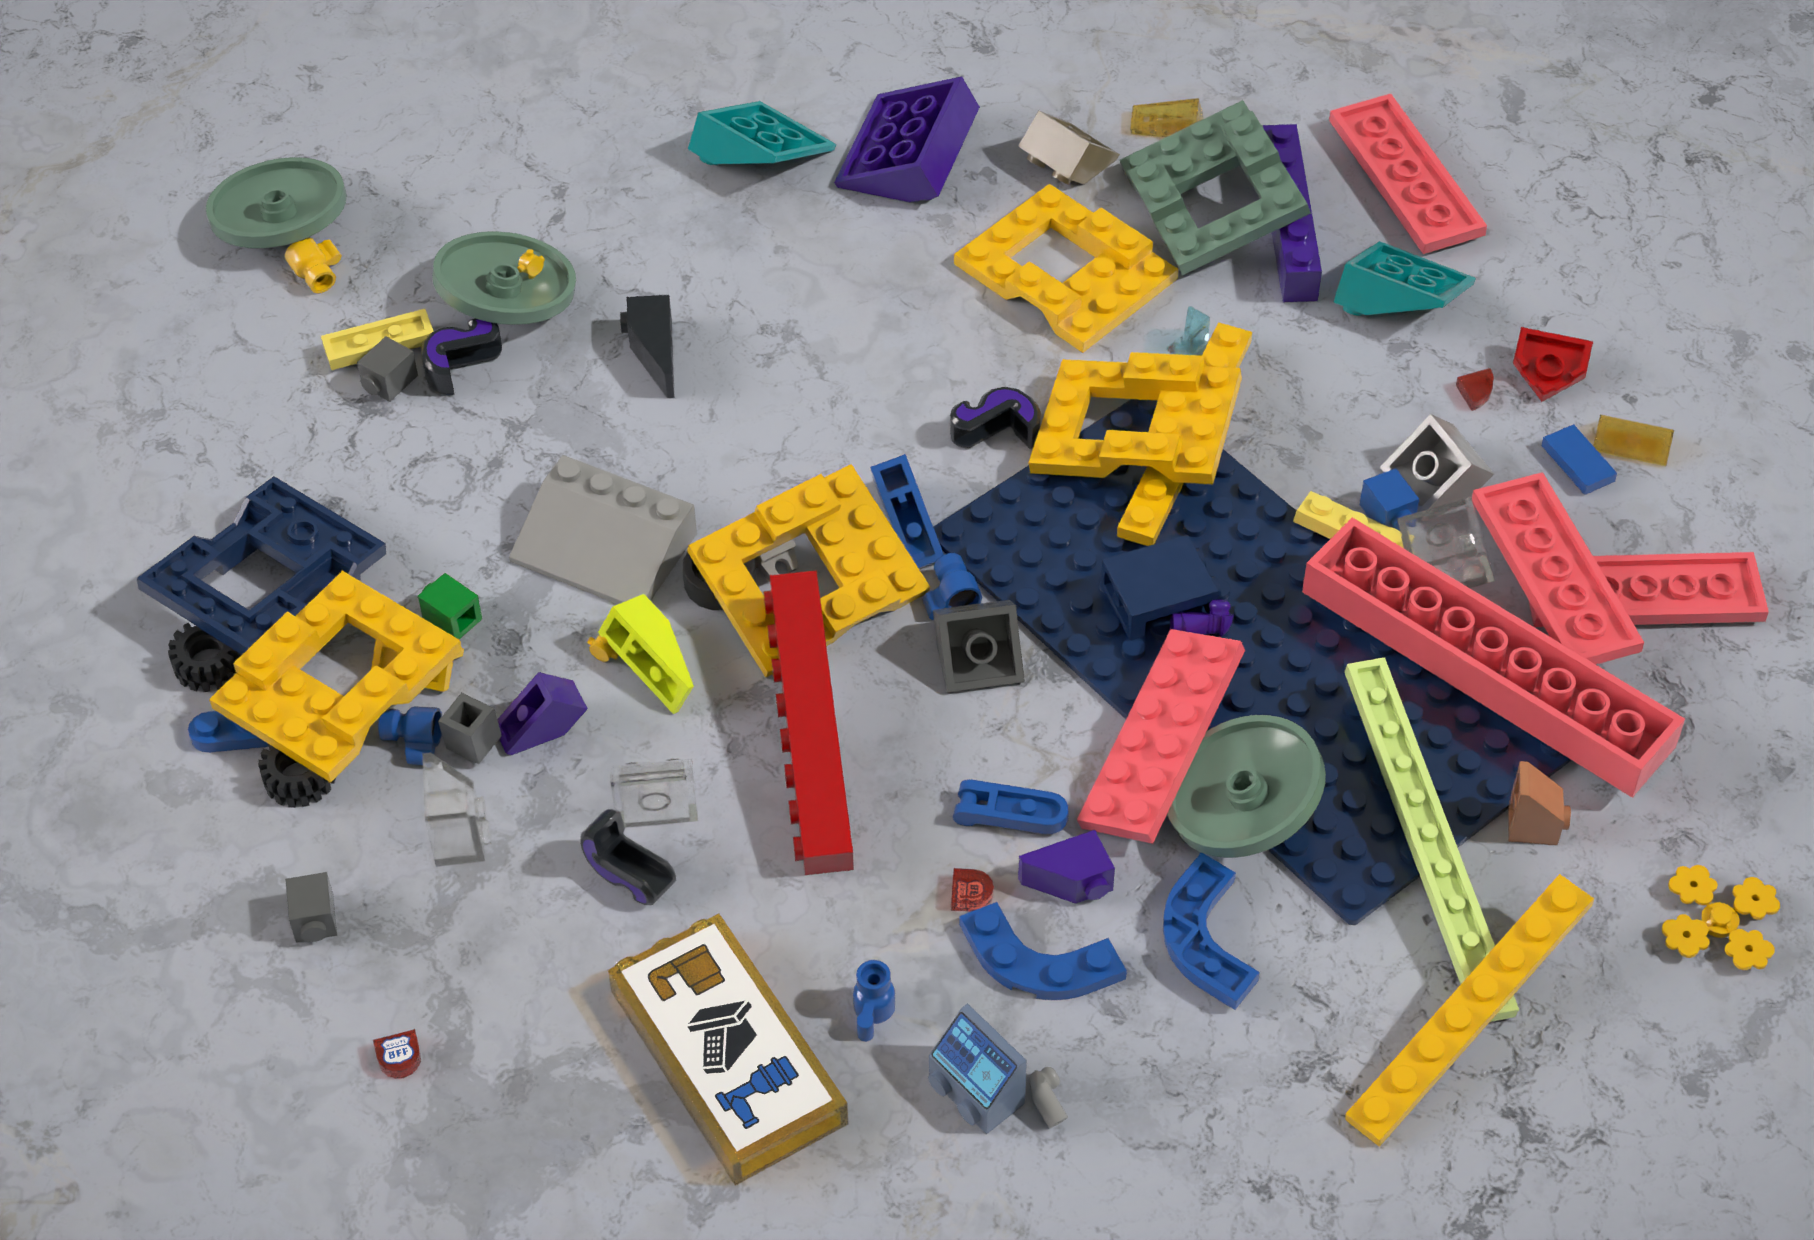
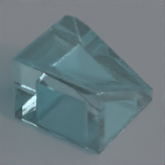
(1194, 335)

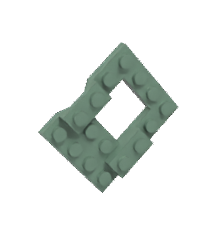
(1198, 155)

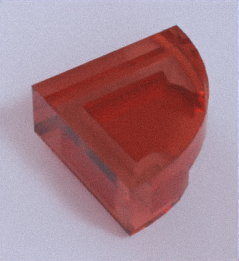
(1476, 387)

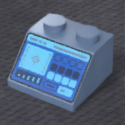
(978, 1071)

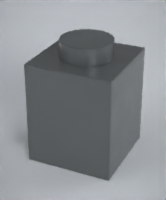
(387, 369)
(470, 728)
(311, 907)

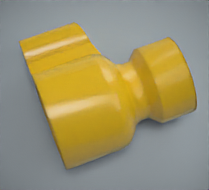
(312, 262)

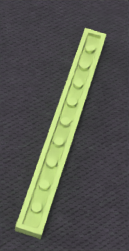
(1422, 819)

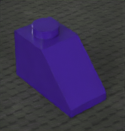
(540, 713)
(1069, 869)

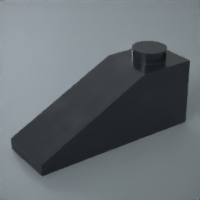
(650, 337)

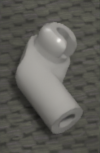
(1041, 1087)

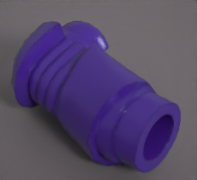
(1205, 623)

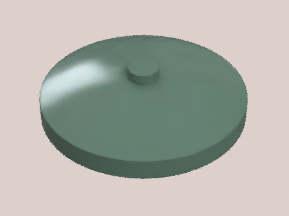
(276, 202)
(482, 278)
(1248, 787)

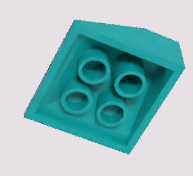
(752, 135)
(1397, 281)

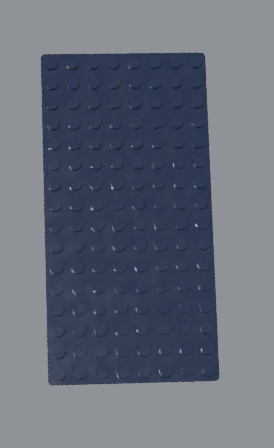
(1044, 551)

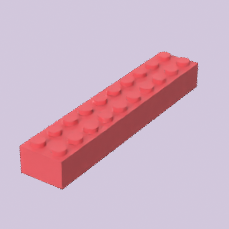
(1493, 656)

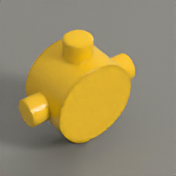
(530, 263)
(601, 649)

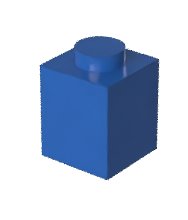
(1388, 498)

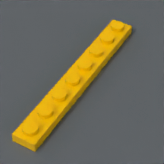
(1155, 491)
(1468, 1010)

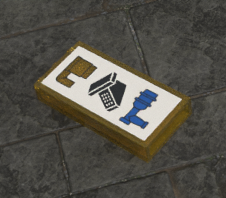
(728, 1048)

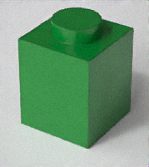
(450, 606)

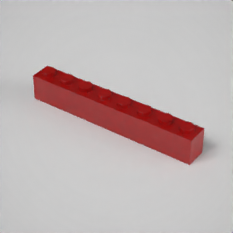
(810, 722)

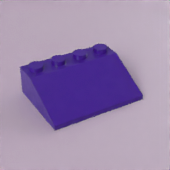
(910, 141)

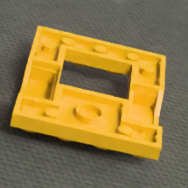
(1095, 297)
(1184, 431)
(848, 536)
(304, 715)

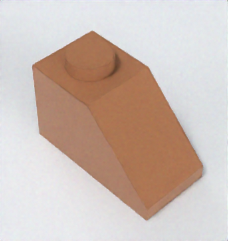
(1536, 808)

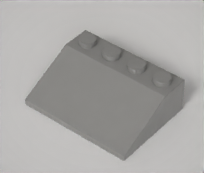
(603, 532)

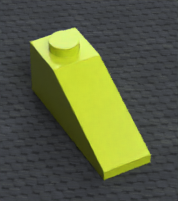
(649, 648)

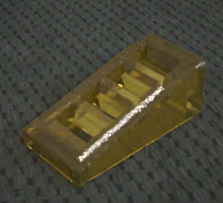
(1175, 117)

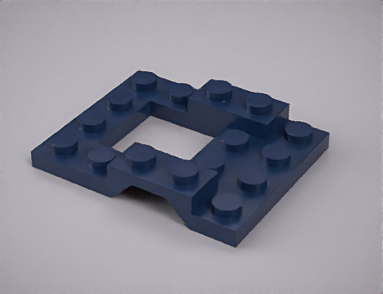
(286, 528)

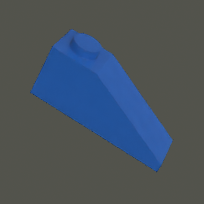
(906, 510)

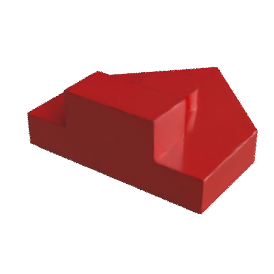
(1551, 361)

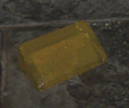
(1633, 440)

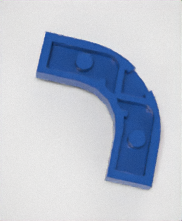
(1189, 940)
(1042, 974)

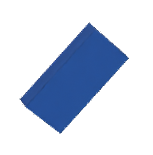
(1579, 459)

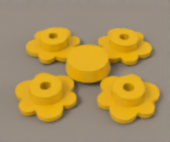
(1720, 918)

